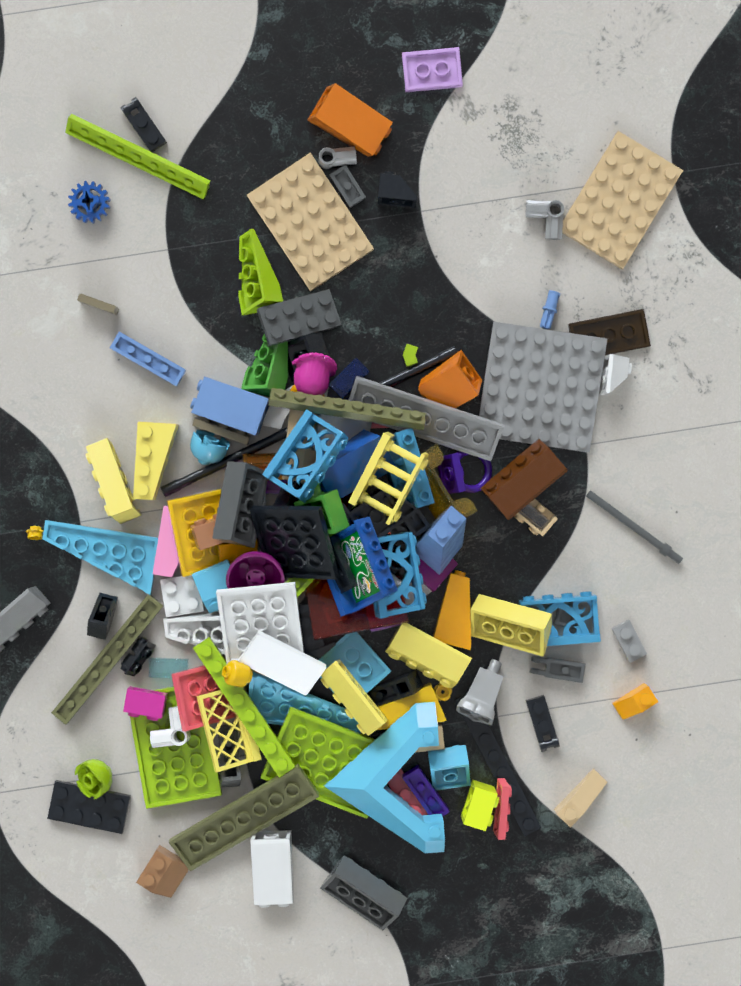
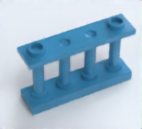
(420, 493)

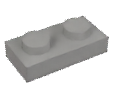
(629, 641)

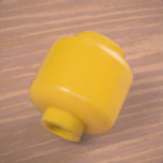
(237, 674)

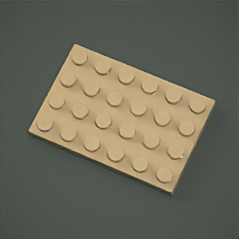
(620, 200)
(310, 222)

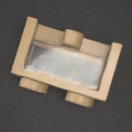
(537, 517)

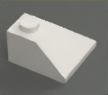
(614, 372)

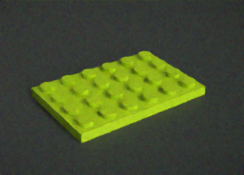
(321, 752)
(173, 772)

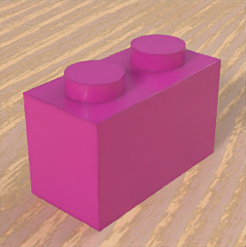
(145, 703)

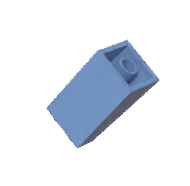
(230, 406)
(442, 540)

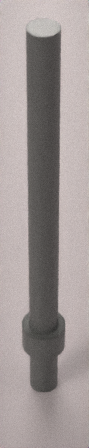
(664, 549)

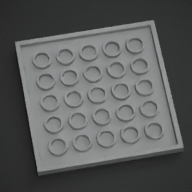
(543, 385)

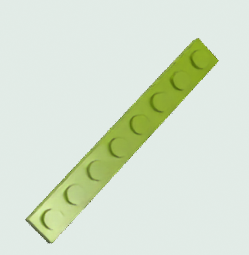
(137, 156)
(245, 709)

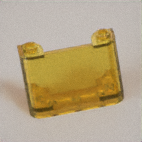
(440, 494)

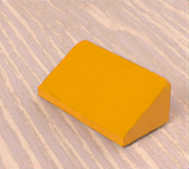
(232, 551)

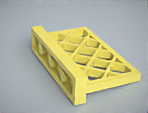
(249, 746)

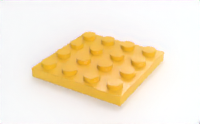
(182, 514)

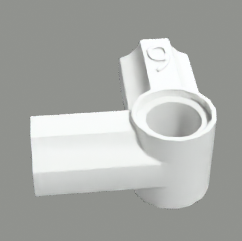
(168, 737)

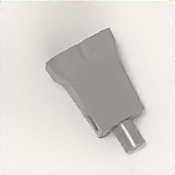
(482, 695)

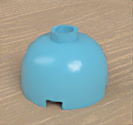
(208, 448)

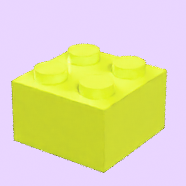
(479, 805)

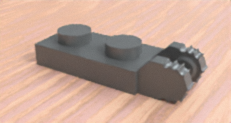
(560, 669)

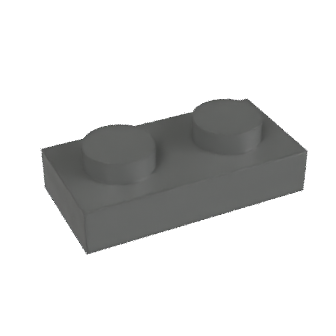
(347, 186)

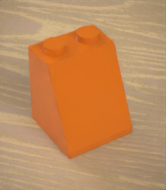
(452, 382)

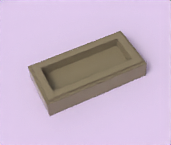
(98, 304)

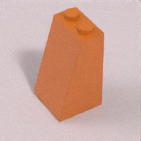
(350, 120)

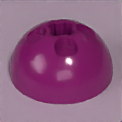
(244, 570)

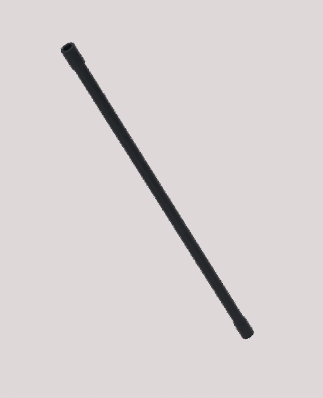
(177, 485)

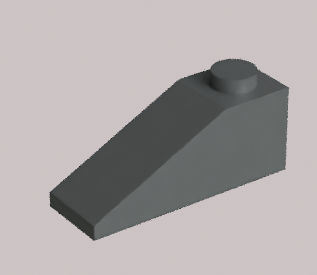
(232, 776)

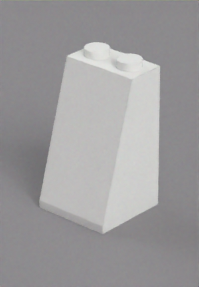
(272, 868)

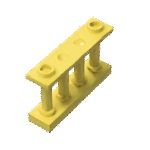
(369, 478)

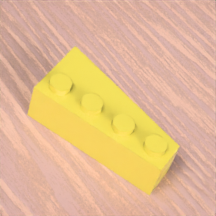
(152, 454)
(111, 481)

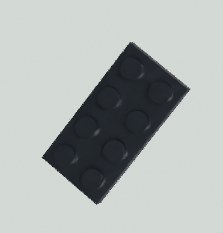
(73, 807)

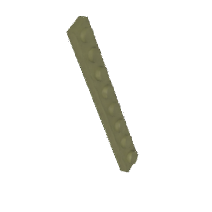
(347, 409)
(107, 659)

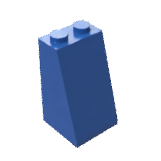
(351, 464)

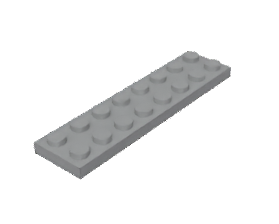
(442, 423)

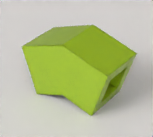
(410, 355)

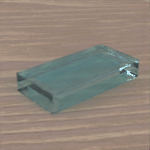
(166, 666)

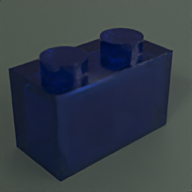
(345, 380)

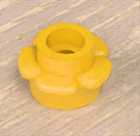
(35, 533)
(446, 695)

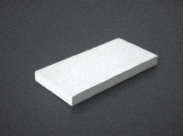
(282, 663)

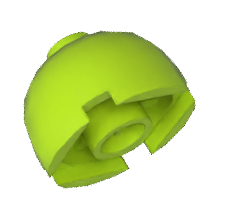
(94, 778)

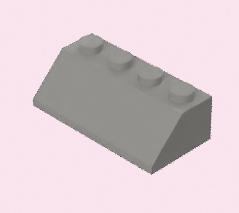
(20, 614)

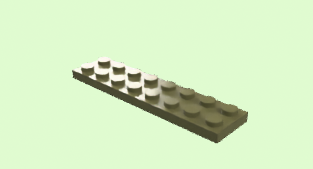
(244, 817)

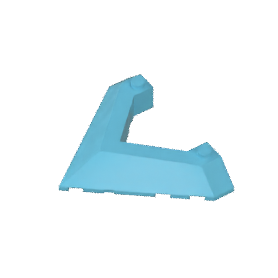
(365, 779)

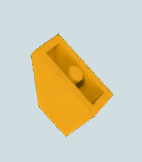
(635, 701)

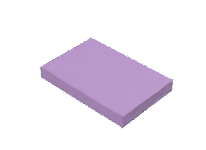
(432, 69)

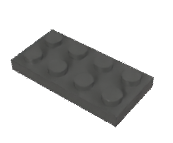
(299, 317)

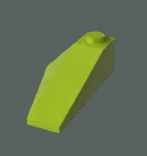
(258, 278)

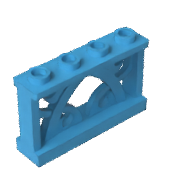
(303, 429)
(412, 575)
(582, 634)

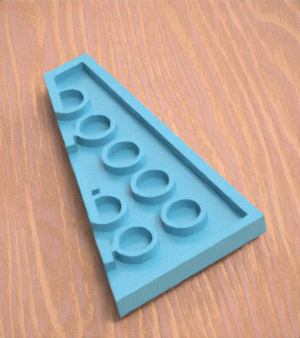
(115, 552)
(275, 700)

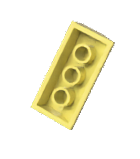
(510, 624)
(428, 655)
(354, 697)

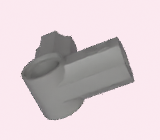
(554, 223)

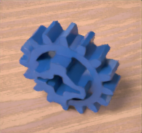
(81, 202)

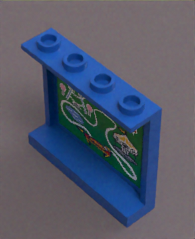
(368, 566)

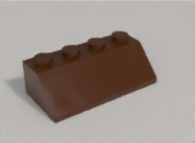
(524, 479)

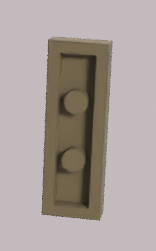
(222, 430)

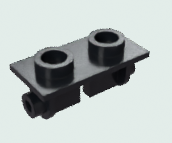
(133, 664)

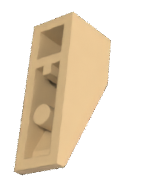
(580, 798)

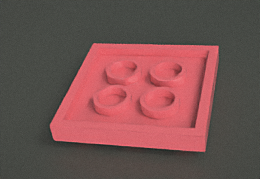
(189, 685)

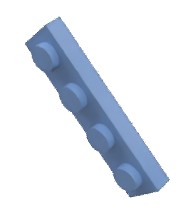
(148, 359)

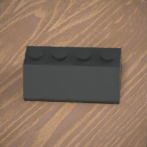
(240, 491)
(364, 893)

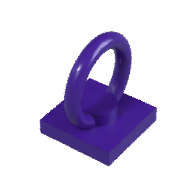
(452, 474)

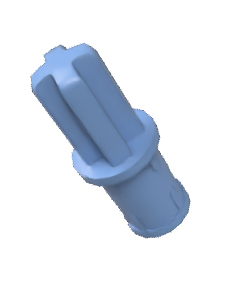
(549, 309)

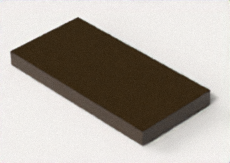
(623, 331)

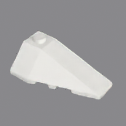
(195, 629)

